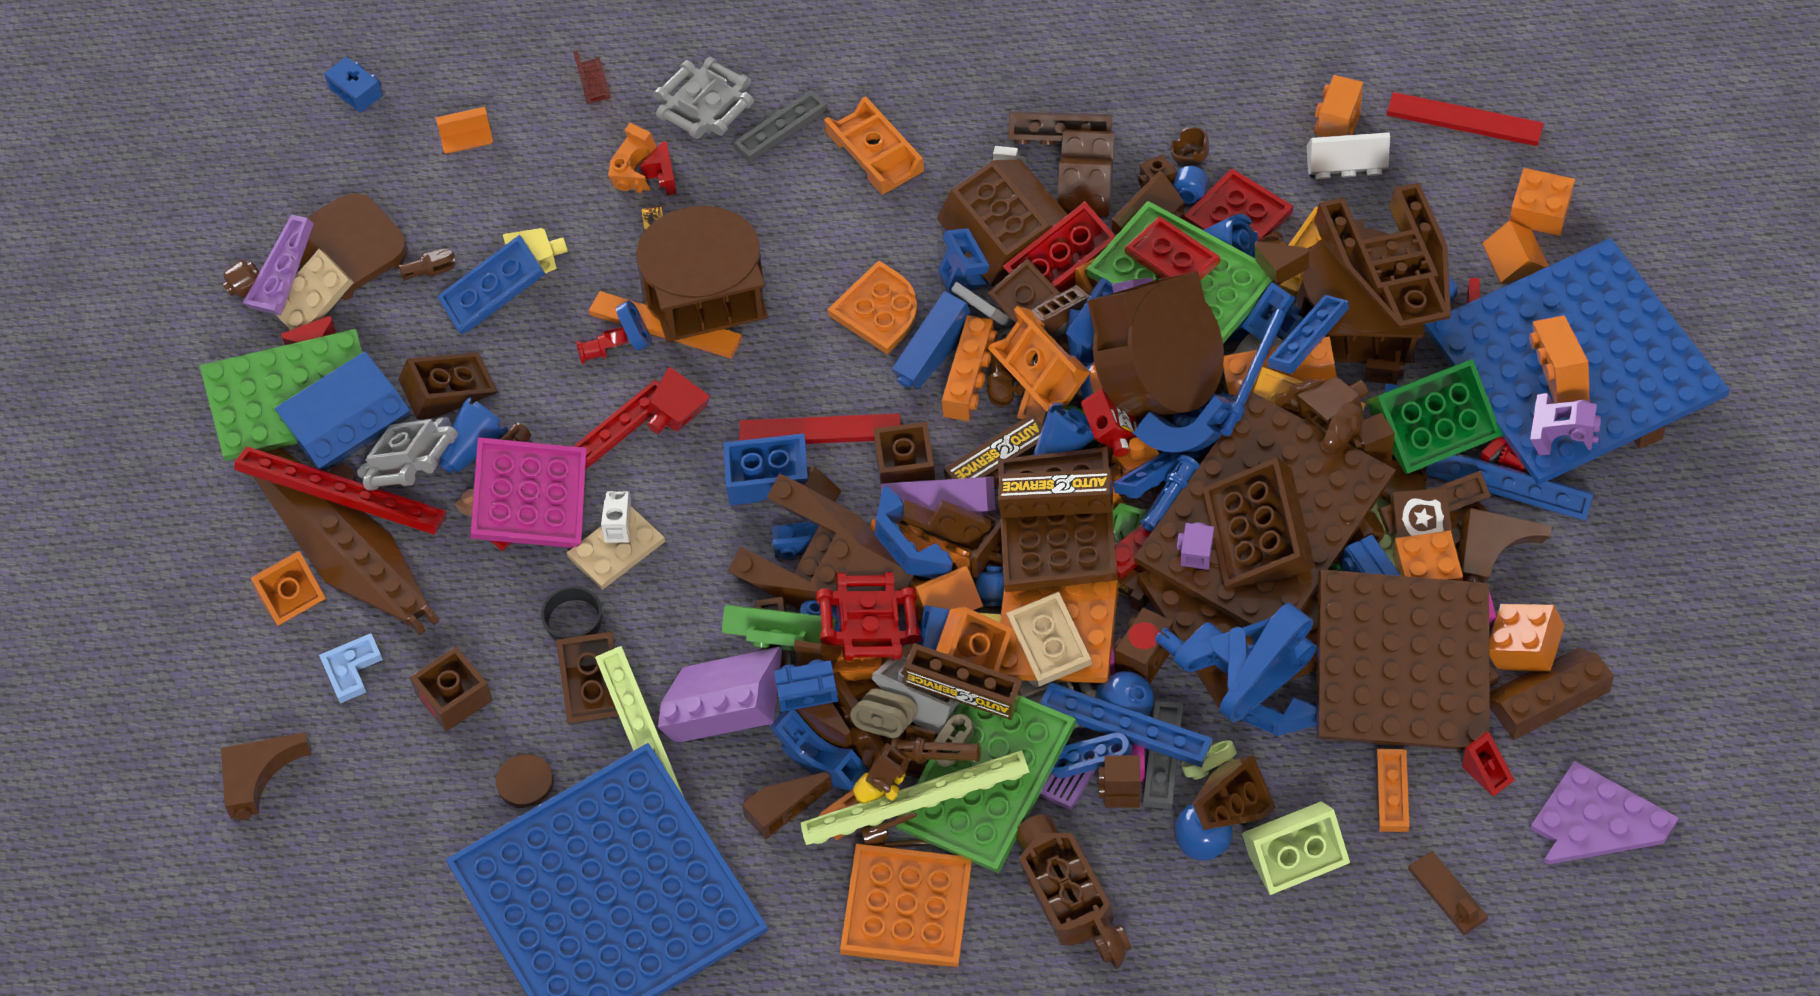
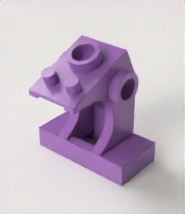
(1580, 427)

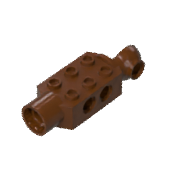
(1068, 889)

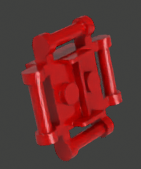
(868, 617)

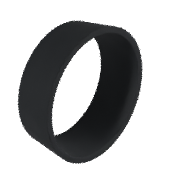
(568, 594)

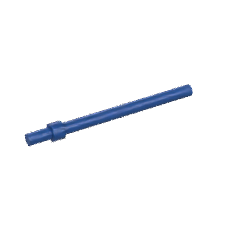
(1237, 408)

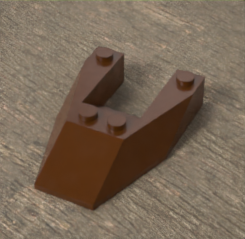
(1400, 270)
(839, 546)

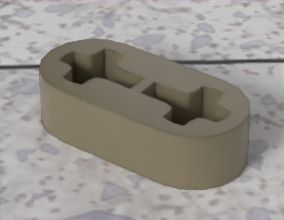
(948, 733)

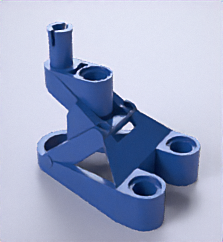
(1274, 658)

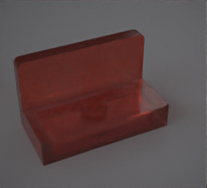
(592, 79)

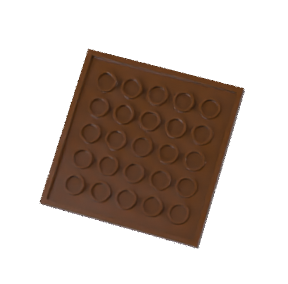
(1402, 660)

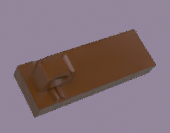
(1448, 893)

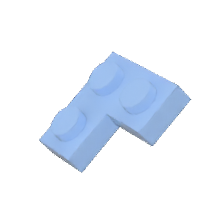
(345, 661)

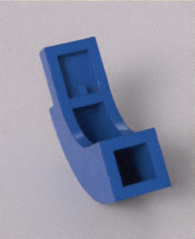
(1164, 436)
(815, 753)

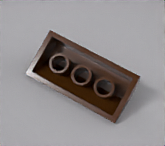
(1546, 695)

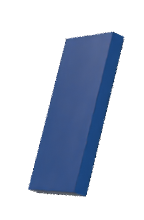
(491, 285)

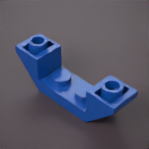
(1082, 328)
(927, 563)
(1297, 717)

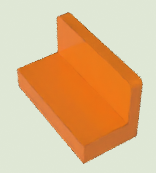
(464, 130)

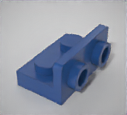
(792, 539)

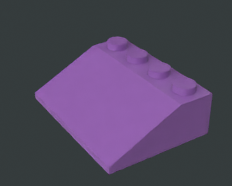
(721, 696)

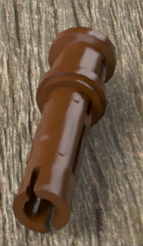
(920, 749)

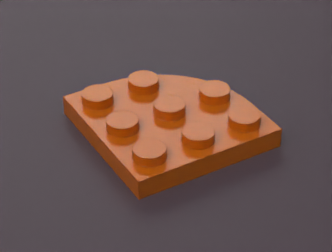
(878, 307)

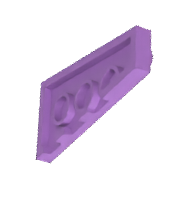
(278, 272)

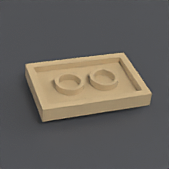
(314, 291)
(609, 560)
(1049, 639)

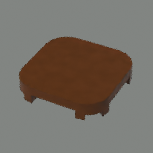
(356, 239)

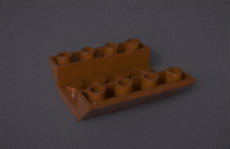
(1002, 210)

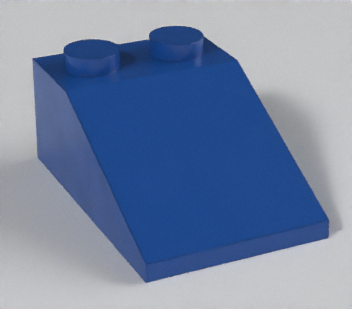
(756, 463)

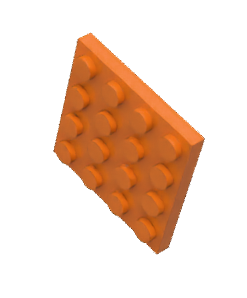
(1093, 613)

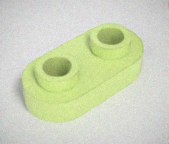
(1216, 756)

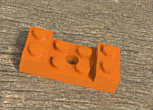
(886, 163)
(1054, 376)

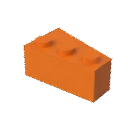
(1561, 359)

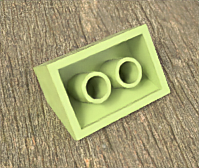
(1296, 847)

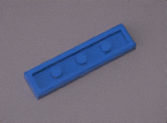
(1308, 334)

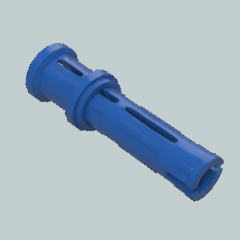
(1174, 484)

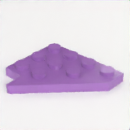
(1598, 818)

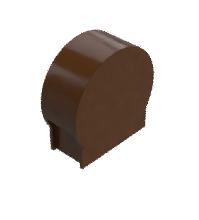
(701, 271)
(1364, 329)
(1157, 346)

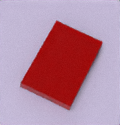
(1170, 251)

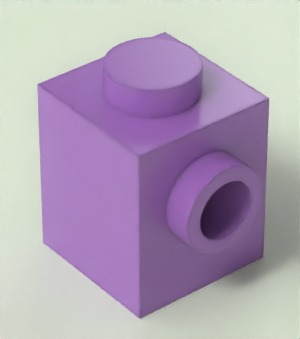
(1196, 545)

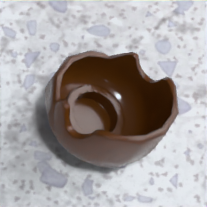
(1193, 142)

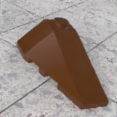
(1233, 795)

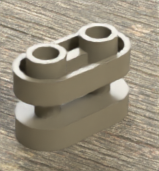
(884, 713)

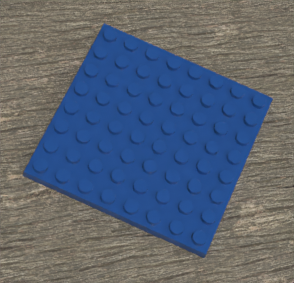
(1636, 352)
(608, 888)

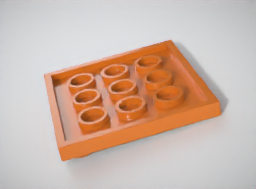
(906, 906)

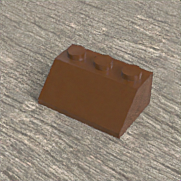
(1157, 191)

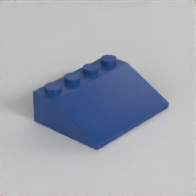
(342, 412)

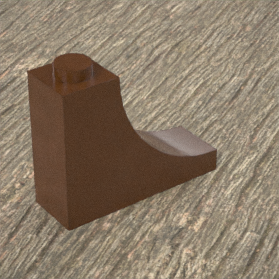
(1486, 535)
(251, 766)

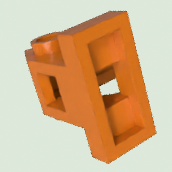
(628, 157)

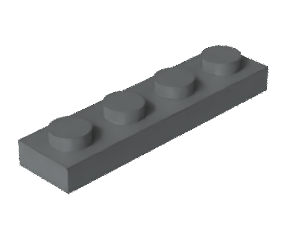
(780, 126)
(1160, 767)

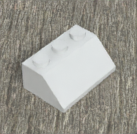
(1348, 155)

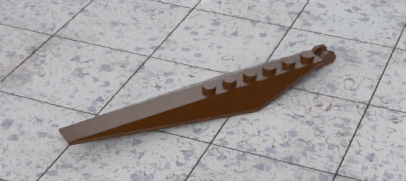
(350, 551)

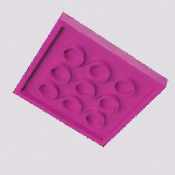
(528, 493)

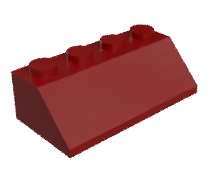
(1066, 247)

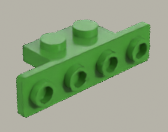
(772, 626)

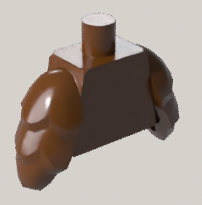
(1328, 406)

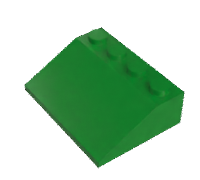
(1437, 416)

